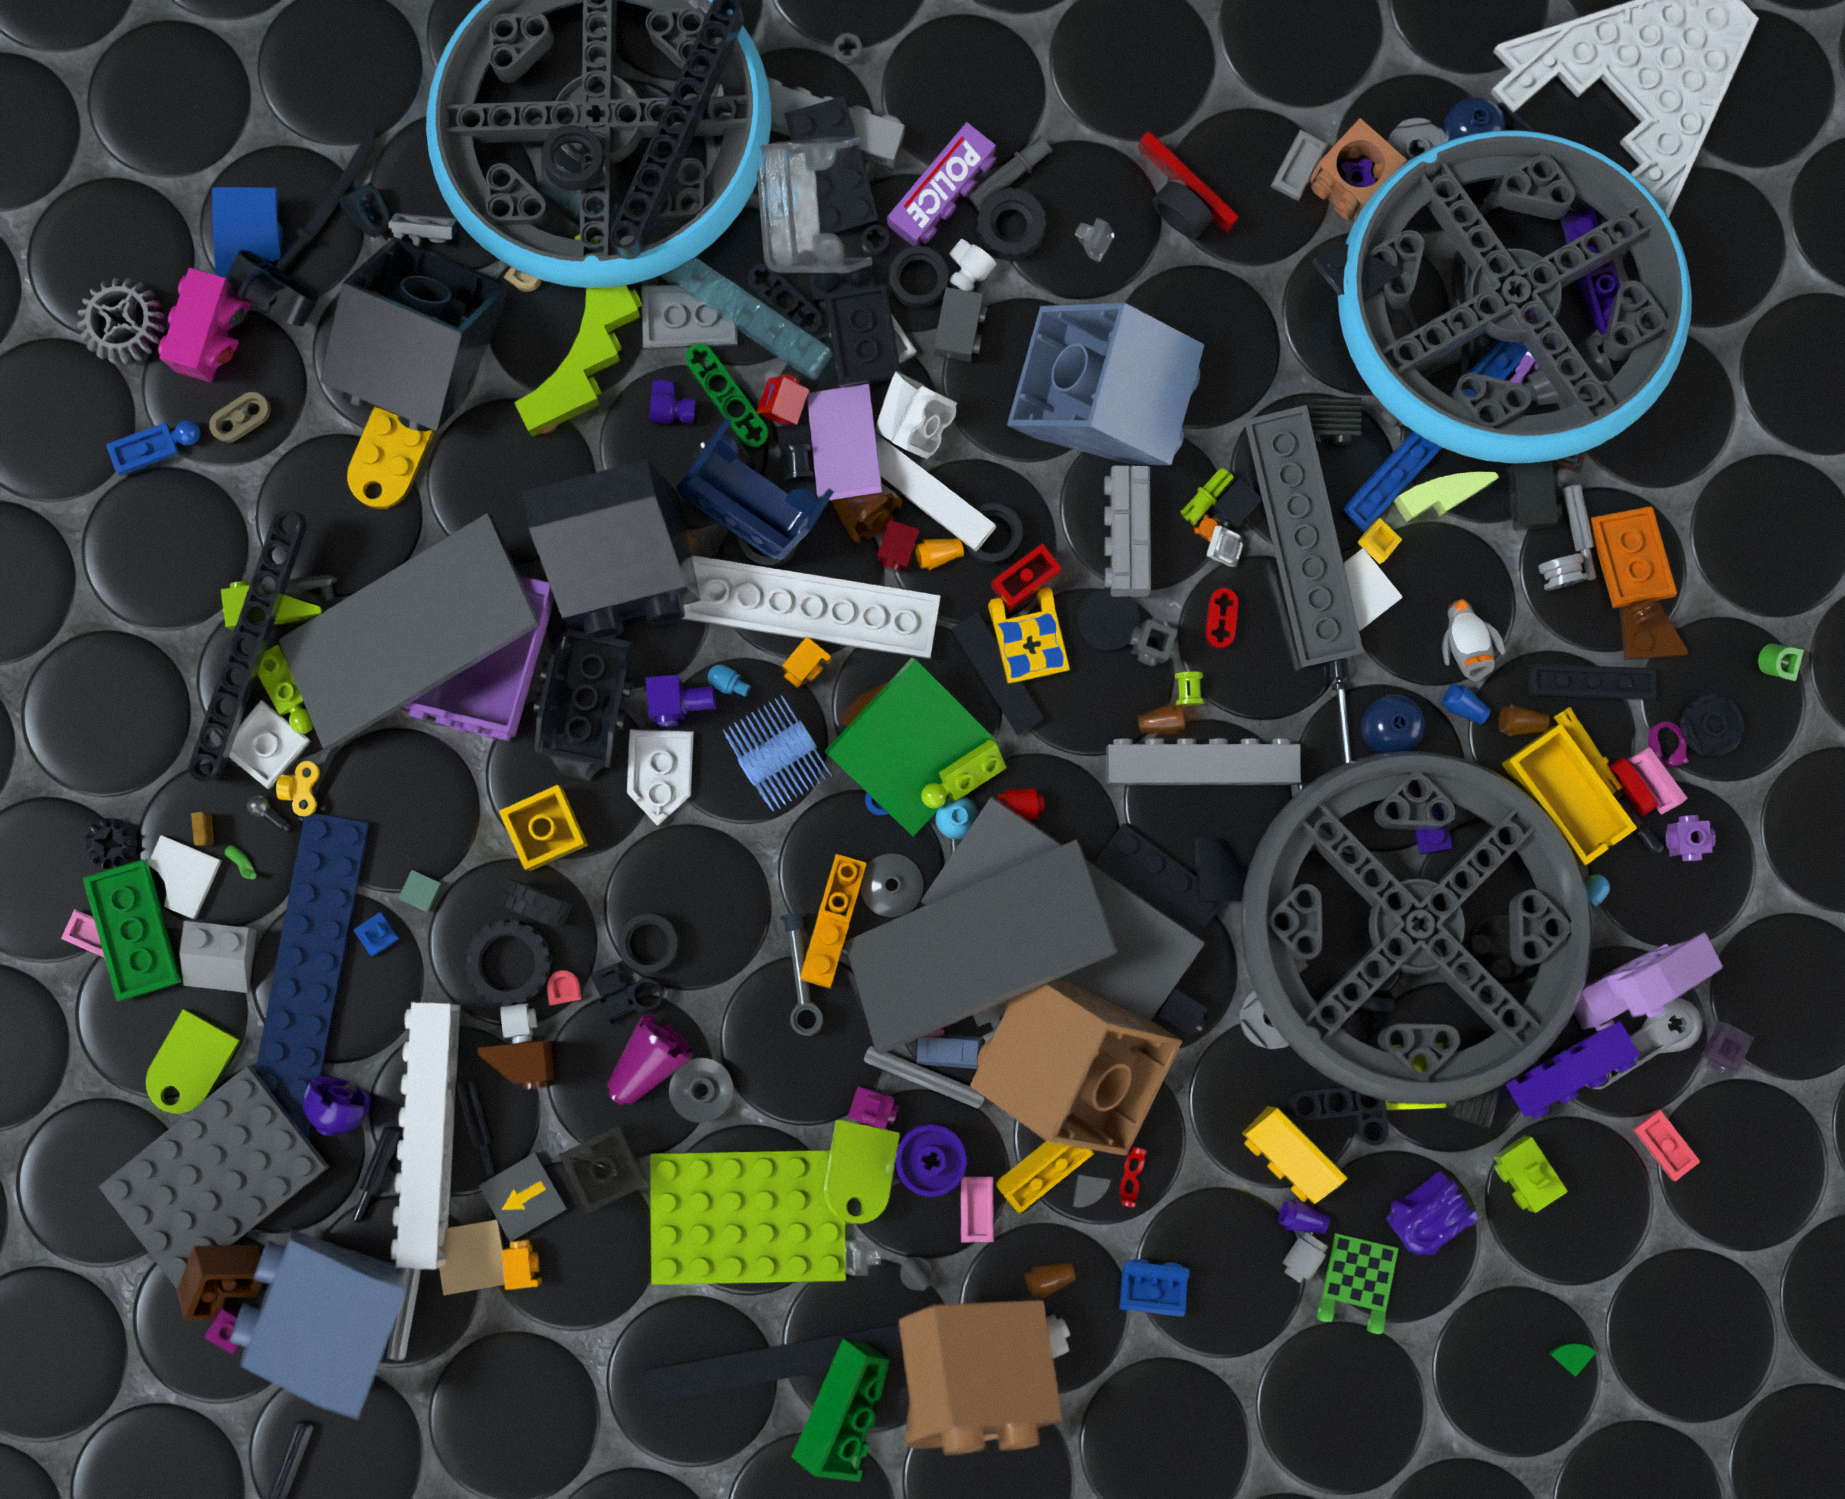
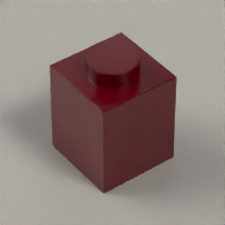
(897, 546)

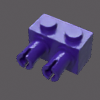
(671, 702)

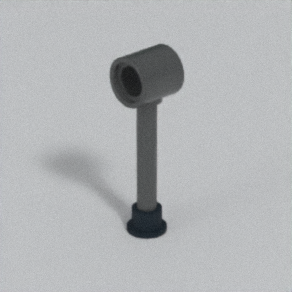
(794, 925)

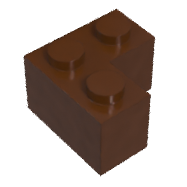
(217, 1274)

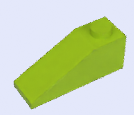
(290, 610)

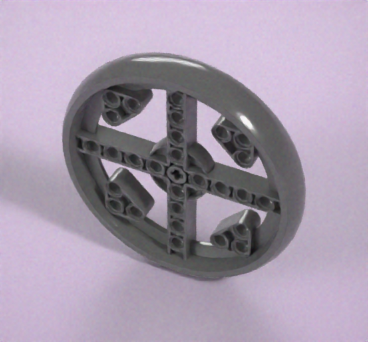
(1558, 899)

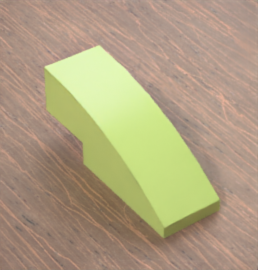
(1442, 493)

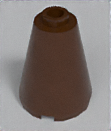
(867, 513)

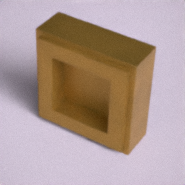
(202, 829)

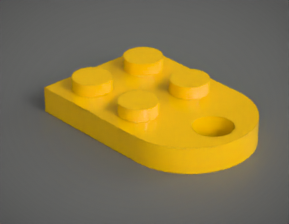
(386, 456)

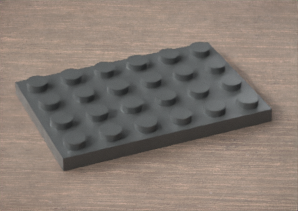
(214, 1173)

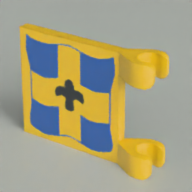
(1030, 643)

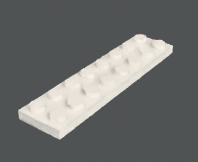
(814, 607)

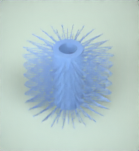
(776, 754)

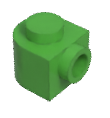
(1780, 661)

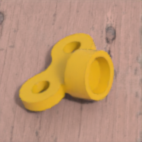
(299, 788)

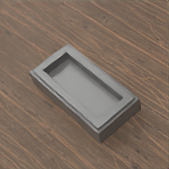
(1299, 165)

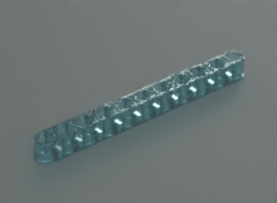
(725, 297)

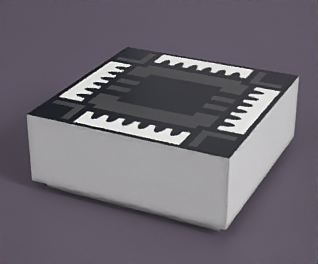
(1225, 546)

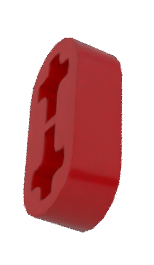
(1214, 617)
(1633, 787)

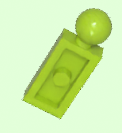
(283, 690)
(965, 775)

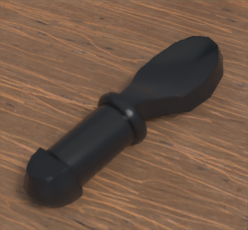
(1644, 833)

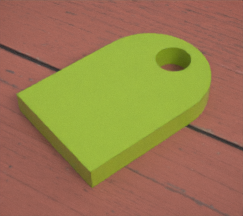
(190, 1061)
(860, 1168)

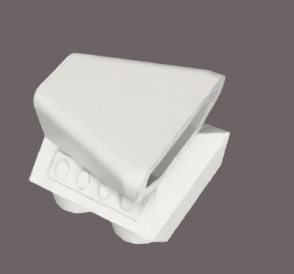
(914, 416)

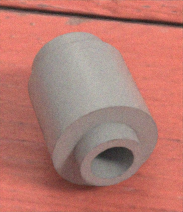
(1304, 1258)

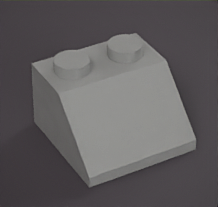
(217, 956)

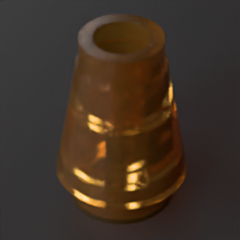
(1163, 720)
(1521, 721)
(1049, 1278)

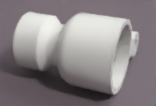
(974, 265)

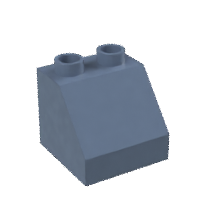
(1107, 382)
(320, 1320)

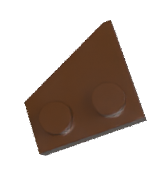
(1650, 637)

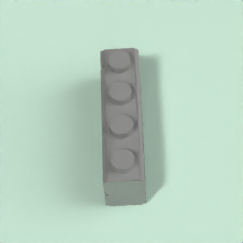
(1129, 531)

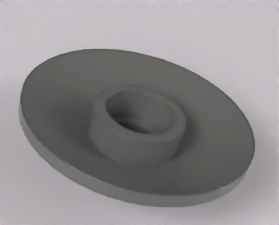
(894, 902)
(684, 1095)

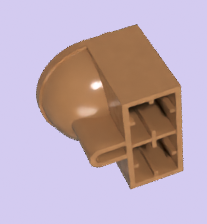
(978, 1376)

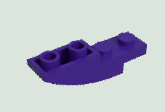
(1600, 285)

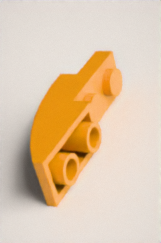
(833, 921)

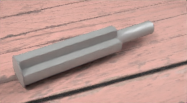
(1580, 526)

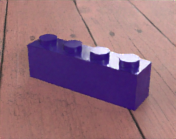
(1572, 1069)

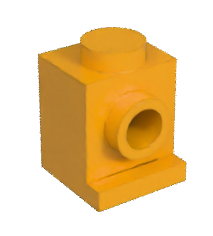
(805, 663)
(520, 1265)

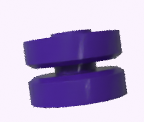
(925, 1178)

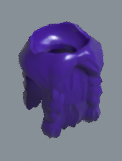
(1430, 1215)

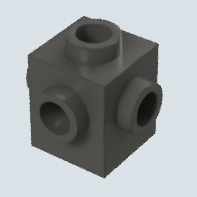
(1163, 637)

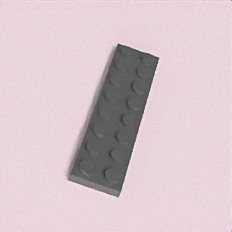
(1304, 536)

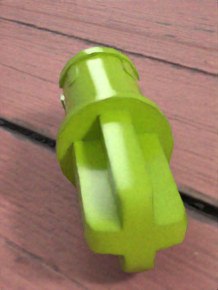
(1207, 496)

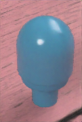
(727, 680)
(1597, 889)

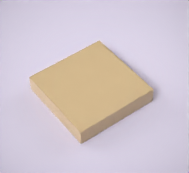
(472, 1257)

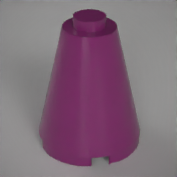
(647, 1060)

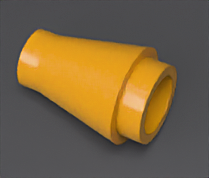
(936, 552)

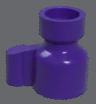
(665, 406)

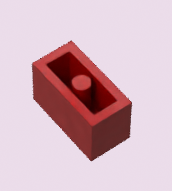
(1026, 577)

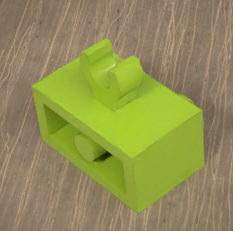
(1529, 1174)

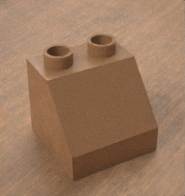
(1075, 1066)

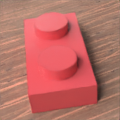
(1666, 1145)

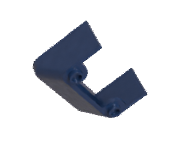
(747, 500)

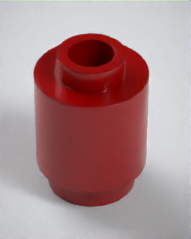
(1024, 802)

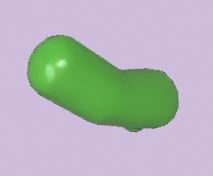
(244, 865)

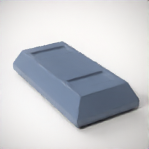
(949, 1051)

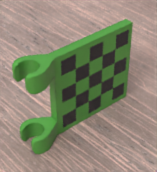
(1358, 1275)

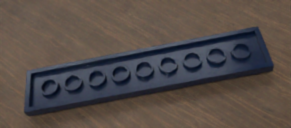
(311, 959)

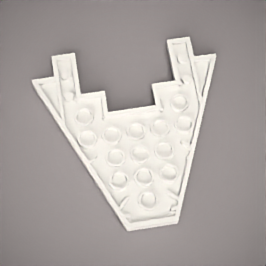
(1658, 57)

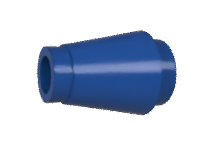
(1464, 703)

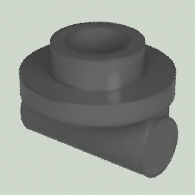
(916, 1273)

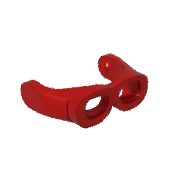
(1129, 1199)

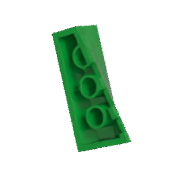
(843, 1413)

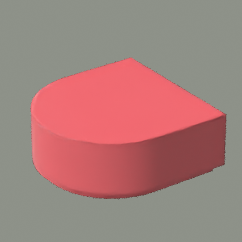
(563, 988)

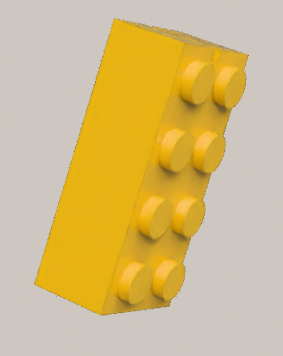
(1571, 793)

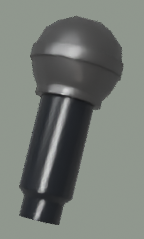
(260, 807)

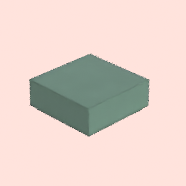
(420, 891)

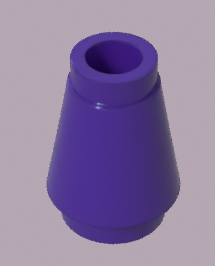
(1302, 1217)

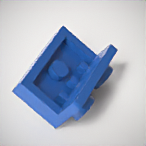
(1154, 1287)

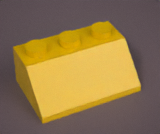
(1292, 1155)

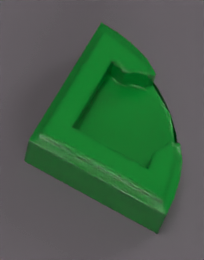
(1573, 1356)

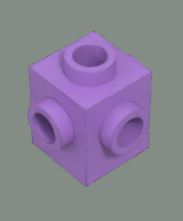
(1679, 840)

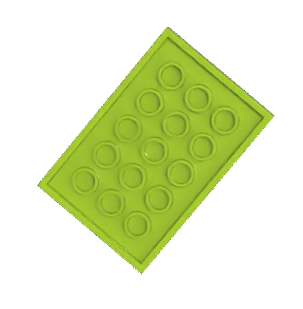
(743, 1218)

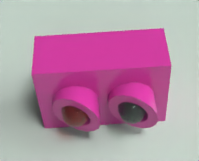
(200, 325)

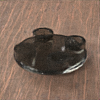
(1491, 948)

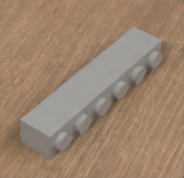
(880, 135)
(1203, 763)

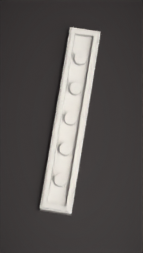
(932, 496)

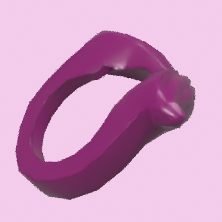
(1679, 756)

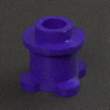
(1358, 171)

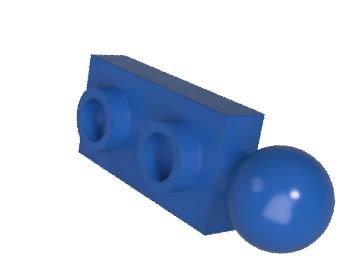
(151, 445)

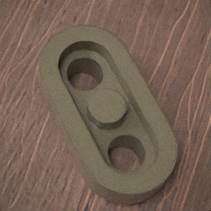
(239, 414)

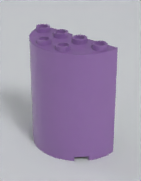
(494, 690)

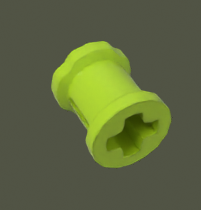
(1184, 679)

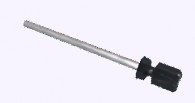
(1340, 670)

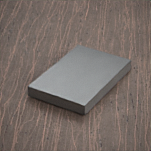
(679, 321)

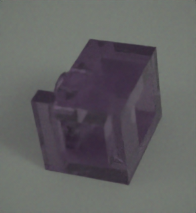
(1737, 1045)

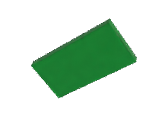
(132, 930)

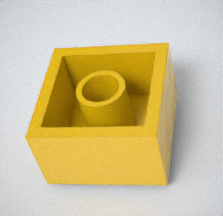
(543, 828)

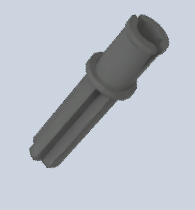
(1011, 171)

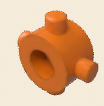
(1206, 527)

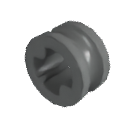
(855, 53)

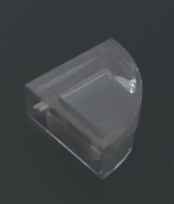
(1089, 1190)

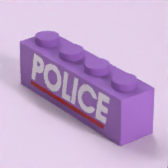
(941, 186)

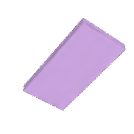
(844, 442)

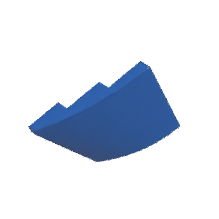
(245, 221)

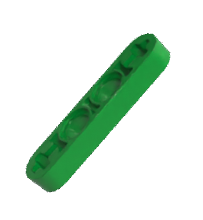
(726, 397)

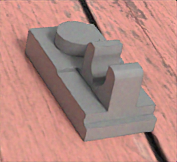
(417, 226)

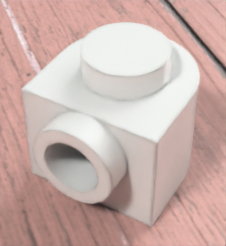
(518, 1022)
(1057, 1333)

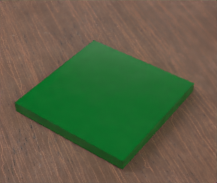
(905, 742)

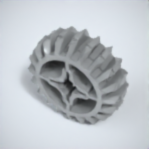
(116, 332)

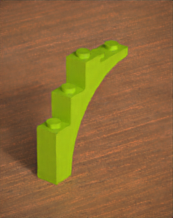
(568, 389)

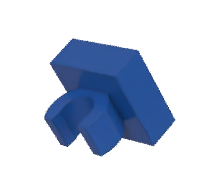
(376, 934)

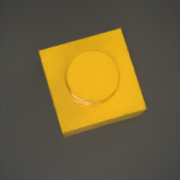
(1379, 540)

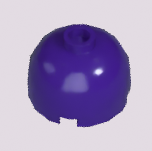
(334, 1107)

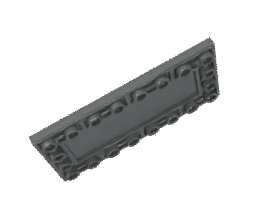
(408, 632)
(1149, 943)
(979, 947)

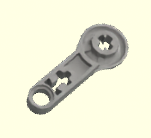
(1656, 1037)

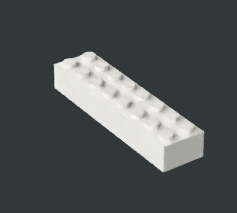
(427, 1134)

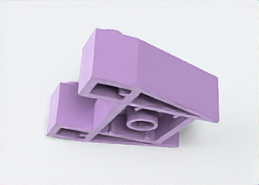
(1647, 982)

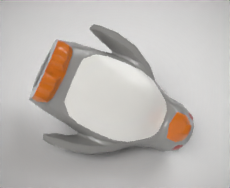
(1470, 641)

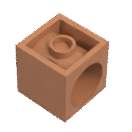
(1357, 144)

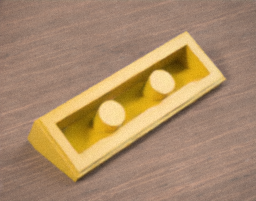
(1040, 1173)

